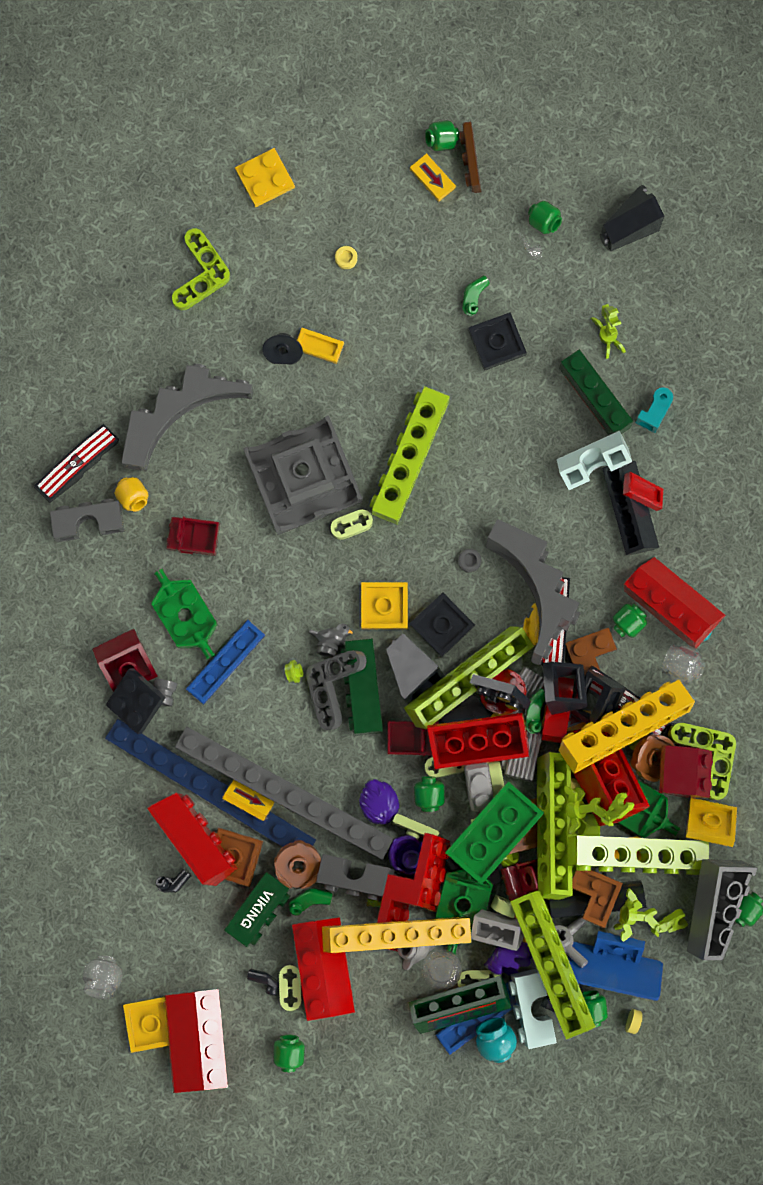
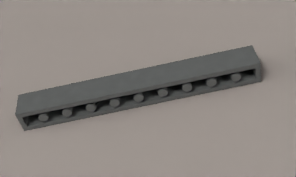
(284, 793)

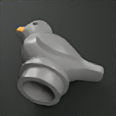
(413, 955)

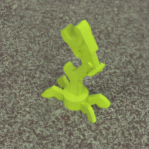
(609, 332)
(577, 809)
(630, 915)

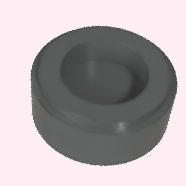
(469, 560)

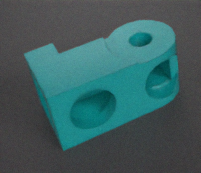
(660, 404)

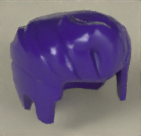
(379, 802)
(405, 855)
(508, 960)

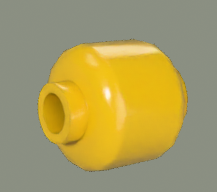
(131, 494)

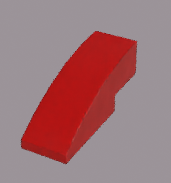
(556, 725)

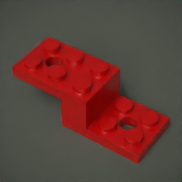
(421, 891)

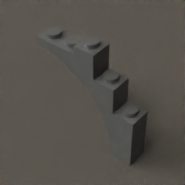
(198, 388)
(528, 557)

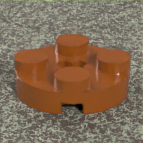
(643, 754)
(285, 861)

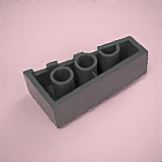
(717, 906)

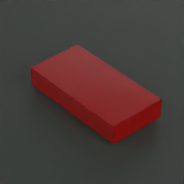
(643, 491)

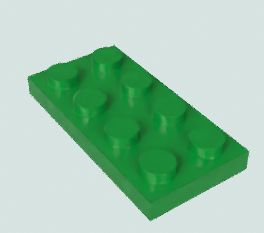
(494, 833)

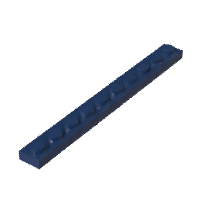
(200, 783)

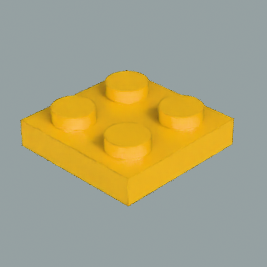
(265, 177)
(384, 605)
(711, 822)
(146, 1024)

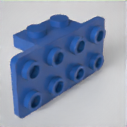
(618, 967)

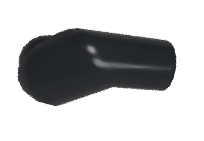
(172, 885)
(264, 978)

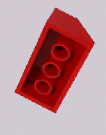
(673, 602)
(478, 741)
(607, 779)
(193, 839)
(322, 974)
(195, 1041)

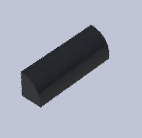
(631, 516)
(577, 903)

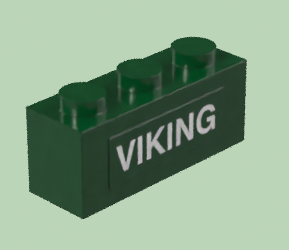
(258, 910)

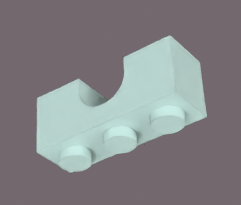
(578, 465)
(534, 1030)

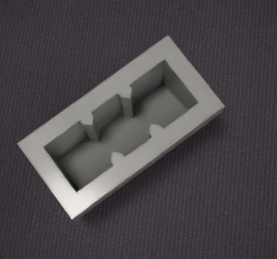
(497, 930)

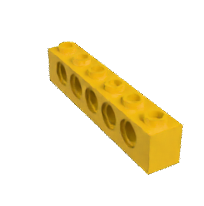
(580, 757)
(396, 934)

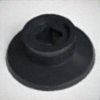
(288, 354)

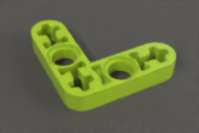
(207, 276)
(718, 753)

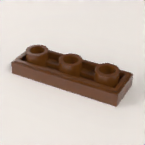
(470, 157)

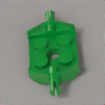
(178, 596)
(652, 818)
(461, 885)

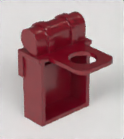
(193, 536)
(408, 739)
(520, 879)

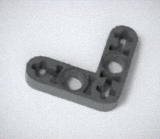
(326, 677)

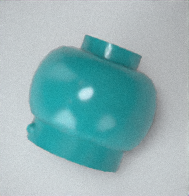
(495, 1040)

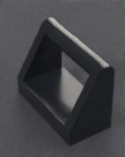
(551, 673)
(607, 701)

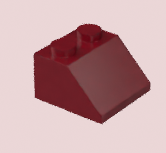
(123, 654)
(685, 772)

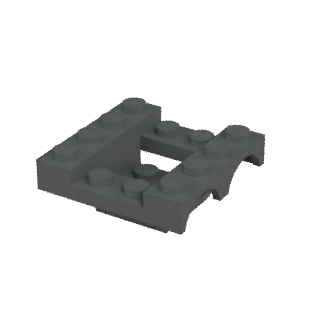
(320, 492)

